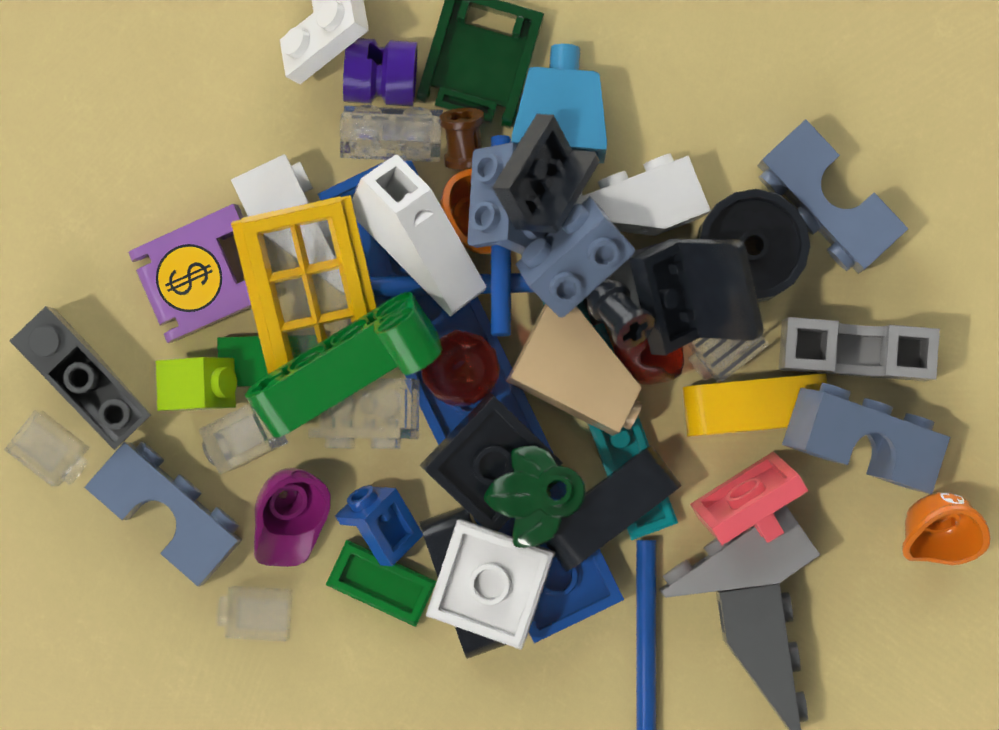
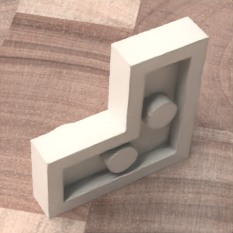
(322, 36)

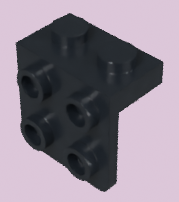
(697, 292)

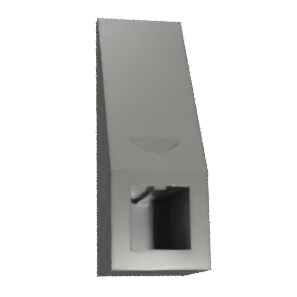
(744, 561)

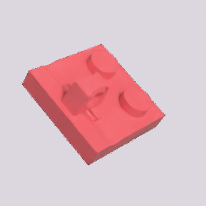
(750, 500)

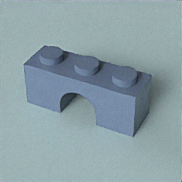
(855, 233)
(902, 450)
(200, 537)

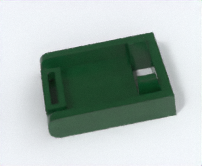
(479, 65)

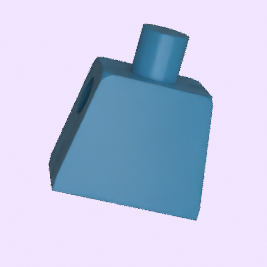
(570, 96)

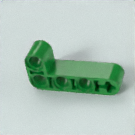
(344, 363)

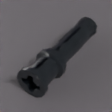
(613, 305)

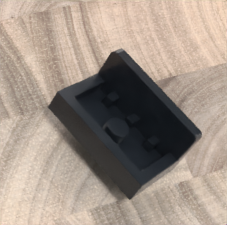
(543, 177)

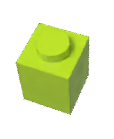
(195, 384)

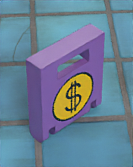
(192, 275)

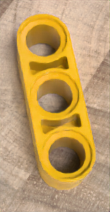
(744, 404)

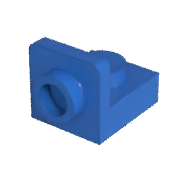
(381, 521)

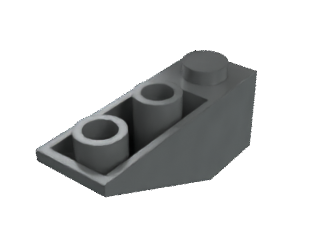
(80, 376)
(757, 636)

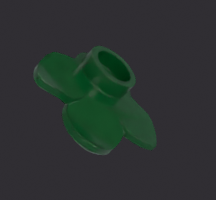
(529, 499)

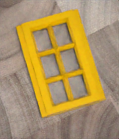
(303, 275)

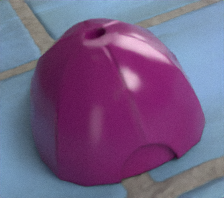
(289, 521)

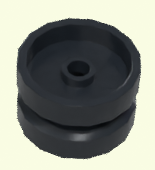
(775, 225)

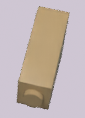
(576, 372)

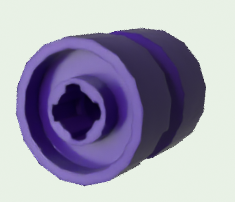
(380, 72)

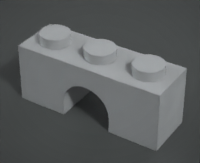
(859, 349)

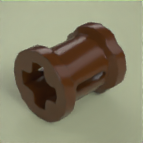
(462, 136)

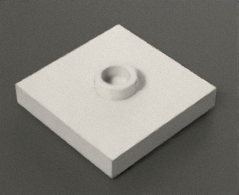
(490, 584)

